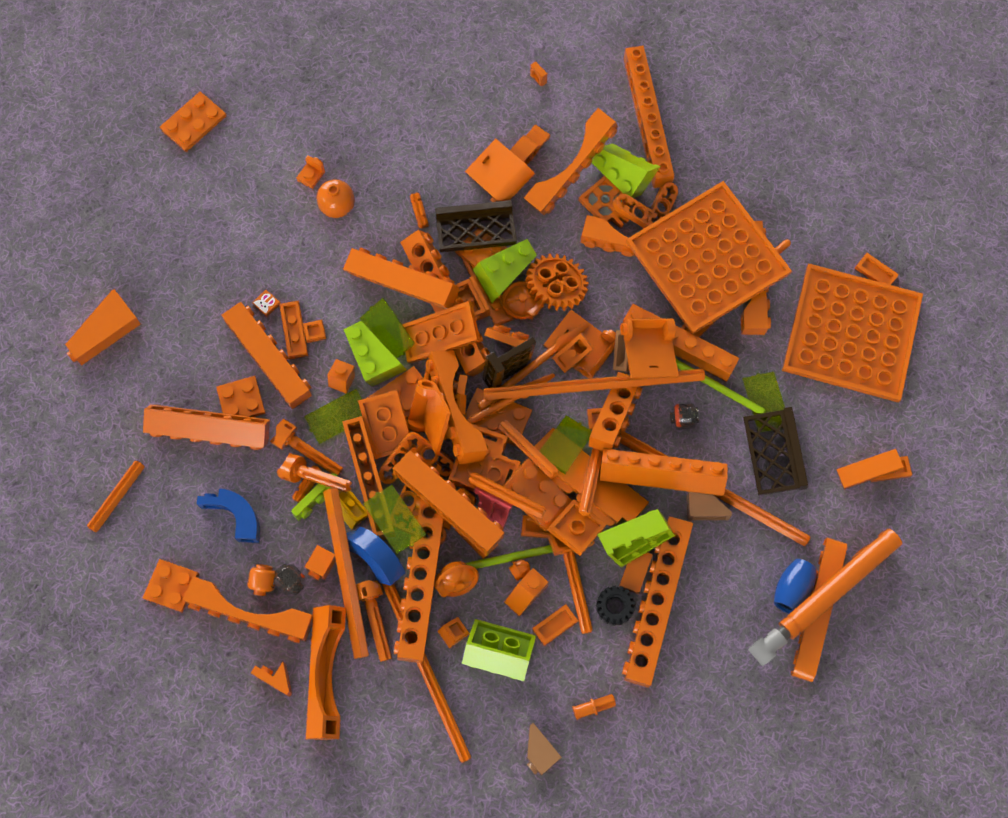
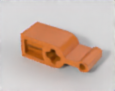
(530, 144)

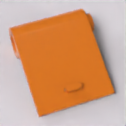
(499, 172)
(601, 341)
(650, 348)
(429, 413)

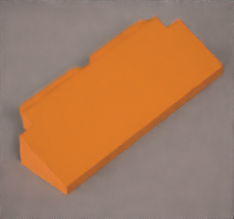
(611, 499)

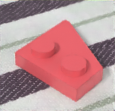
(496, 508)

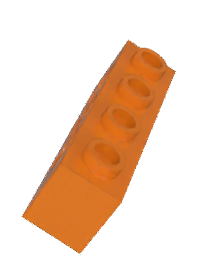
(604, 439)

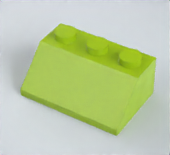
(498, 649)

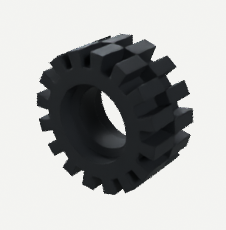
(624, 596)

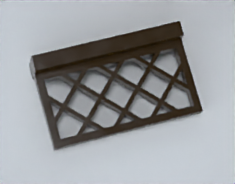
(475, 214)
(507, 364)
(793, 449)

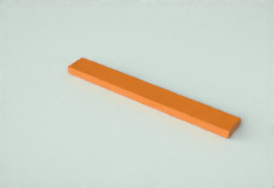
(346, 573)

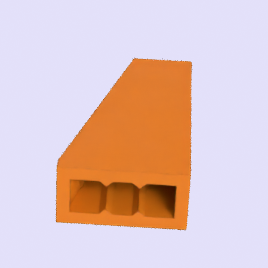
(102, 328)

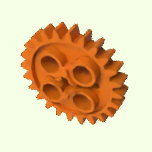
(556, 287)

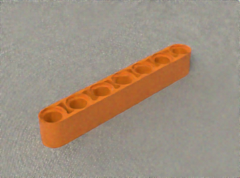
(813, 637)

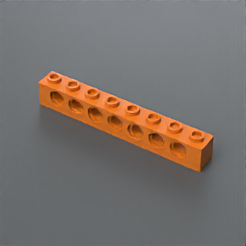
(648, 114)
(413, 247)
(416, 651)
(644, 675)

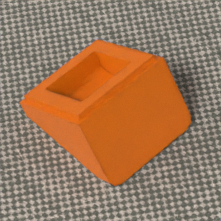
(453, 632)

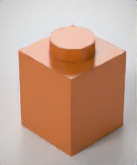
(341, 376)
(320, 563)

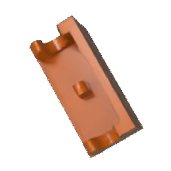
(470, 292)

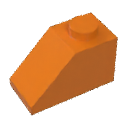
(526, 592)

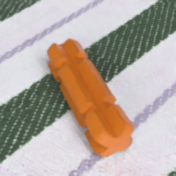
(419, 210)
(304, 487)

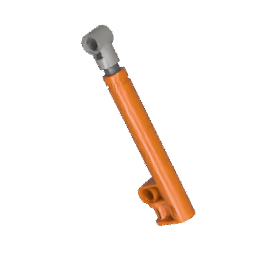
(826, 596)

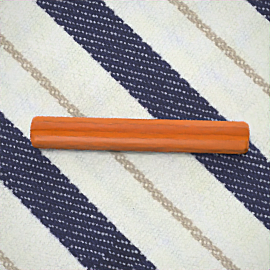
(528, 449)
(590, 482)
(506, 495)
(115, 496)
(577, 592)

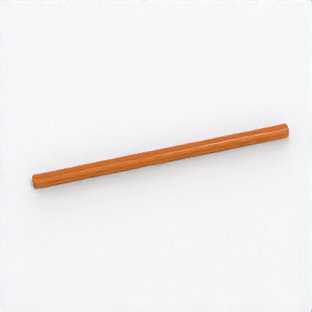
(587, 385)
(730, 497)
(432, 683)

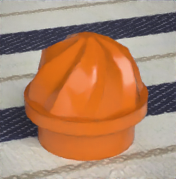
(519, 569)

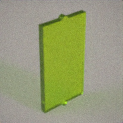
(387, 328)
(766, 393)
(328, 419)
(566, 443)
(394, 519)

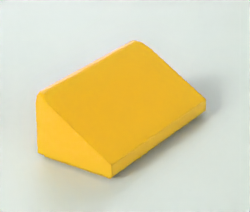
(352, 509)

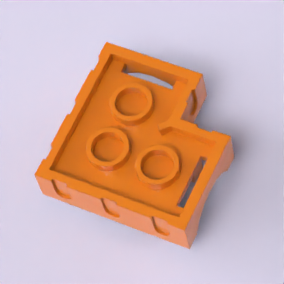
(493, 467)

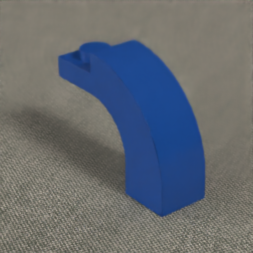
(246, 519)
(376, 554)

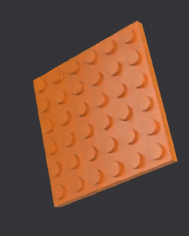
(708, 257)
(853, 332)

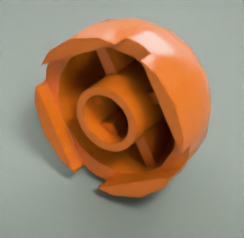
(335, 198)

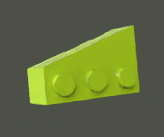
(625, 170)
(503, 267)
(372, 356)
(635, 537)

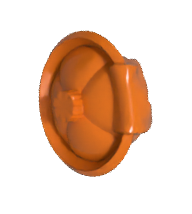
(518, 301)
(456, 579)

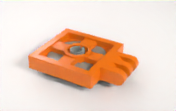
(599, 201)

